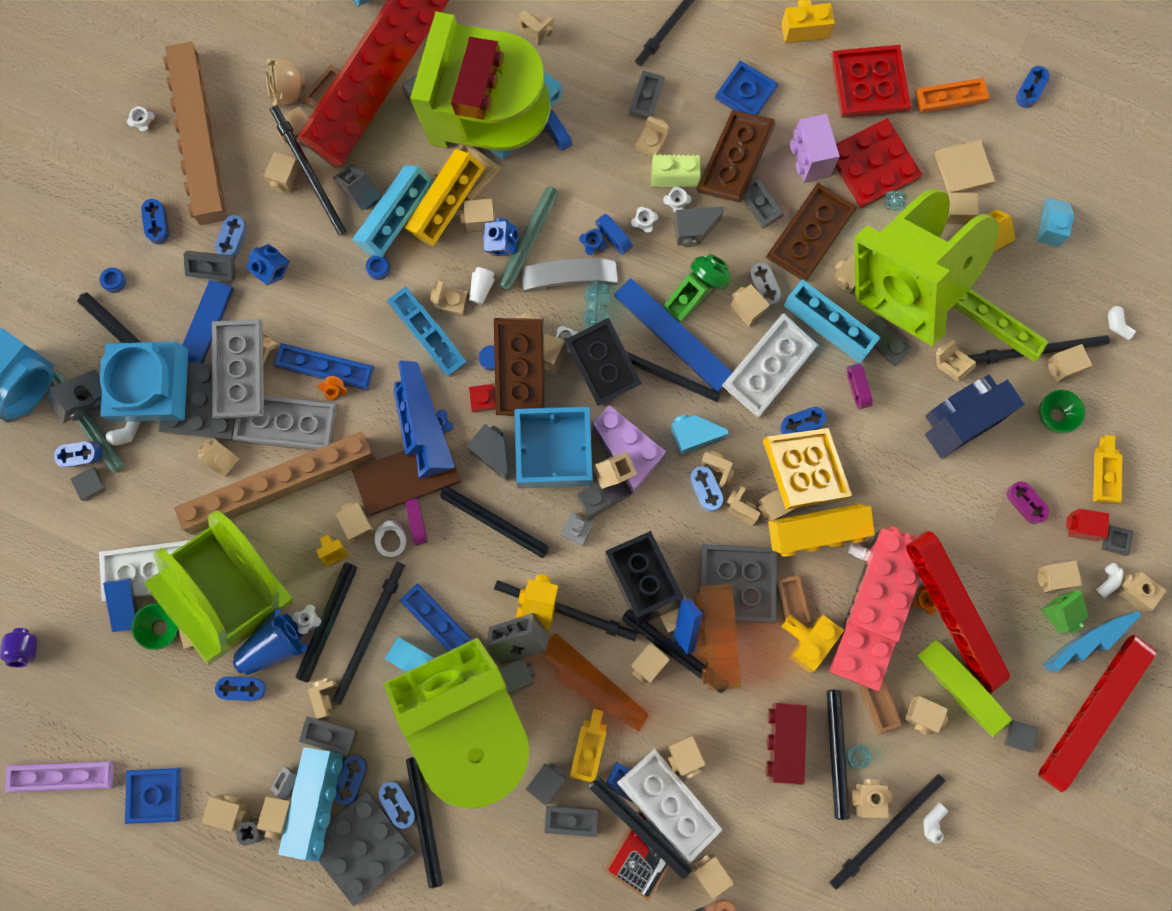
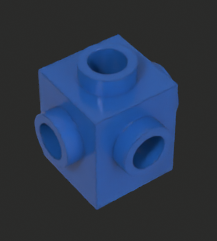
(500, 237)
(267, 264)

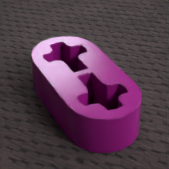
(859, 386)
(1028, 502)
(416, 521)

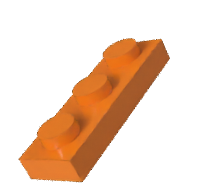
(952, 95)

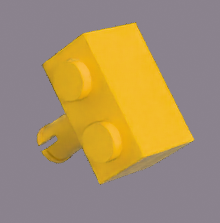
(807, 22)
(538, 599)
(813, 641)

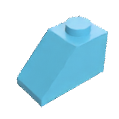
(1055, 222)
(695, 433)
(406, 655)

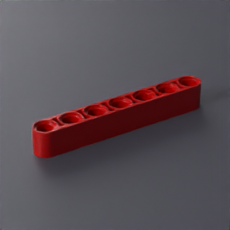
(957, 611)
(1097, 713)

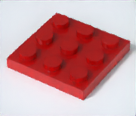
(871, 81)
(875, 163)

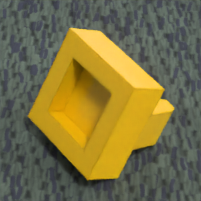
(331, 551)

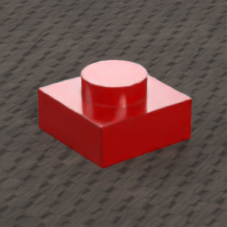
(482, 398)

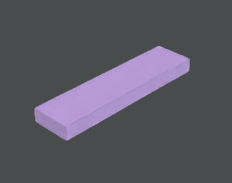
(59, 776)

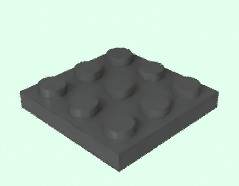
(199, 408)
(750, 572)
(363, 848)

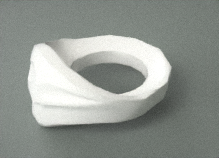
(390, 525)

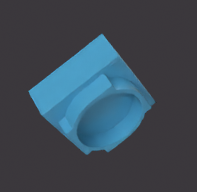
(23, 377)
(144, 381)
(553, 447)

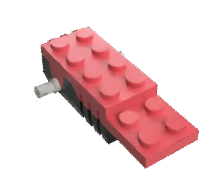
(876, 609)

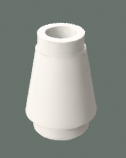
(480, 285)

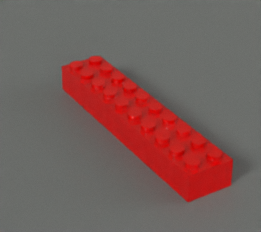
(368, 78)

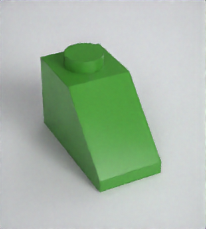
(688, 297)
(1067, 612)

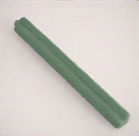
(528, 238)
(94, 434)

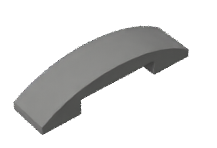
(568, 272)

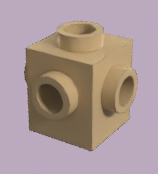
(881, 799)

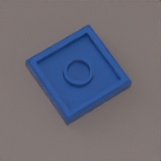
(746, 90)
(152, 795)

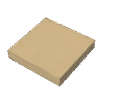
(964, 167)
(490, 171)

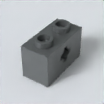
(517, 639)

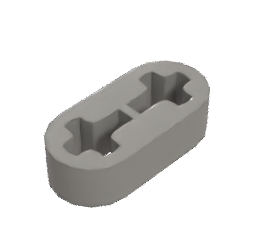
(770, 283)

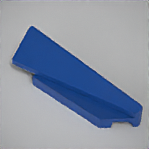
(419, 422)

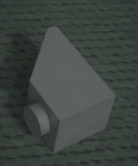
(357, 187)
(695, 224)
(490, 449)
(597, 500)

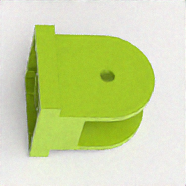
(518, 102)
(914, 273)
(216, 588)
(461, 726)

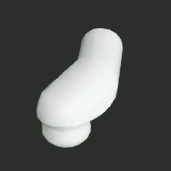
(1117, 323)
(123, 435)
(1114, 580)
(931, 824)

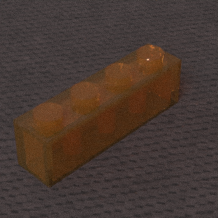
(719, 637)

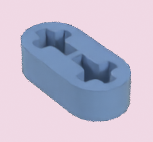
(227, 235)
(391, 807)

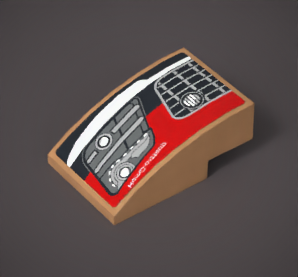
(636, 864)

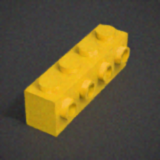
(444, 197)
(821, 528)

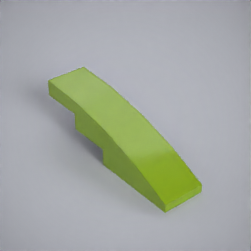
(965, 688)

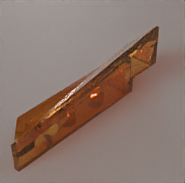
(591, 683)

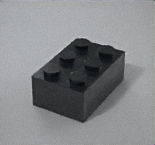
(603, 361)
(644, 578)

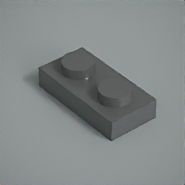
(646, 95)
(761, 203)
(209, 265)
(890, 344)
(328, 736)
(571, 821)

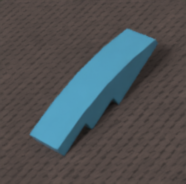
(426, 331)
(1099, 637)

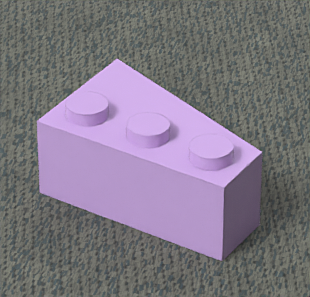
(621, 436)

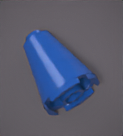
(270, 644)

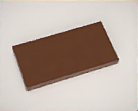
(736, 156)
(811, 232)
(519, 364)
(395, 480)

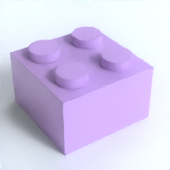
(814, 148)

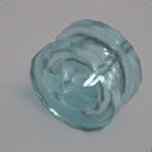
(895, 200)
(863, 750)

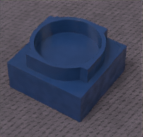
(971, 413)

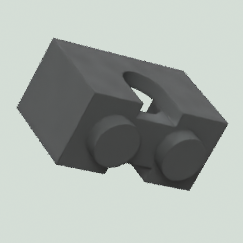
(64, 396)

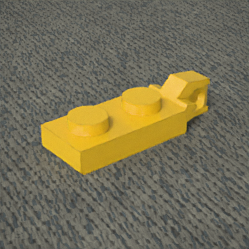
(1107, 472)
(589, 748)

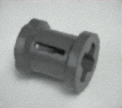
(243, 833)

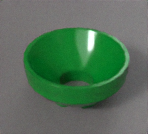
(712, 270)
(1068, 404)
(143, 628)

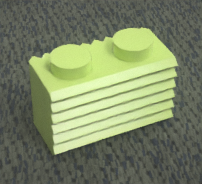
(675, 171)

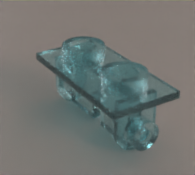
(595, 296)

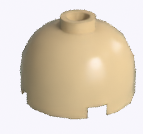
(284, 81)

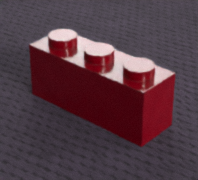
(477, 78)
(786, 743)

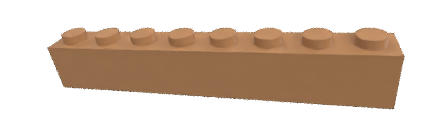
(195, 133)
(276, 482)

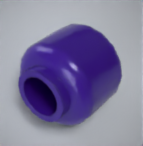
(18, 648)

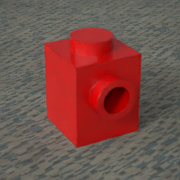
(1088, 525)

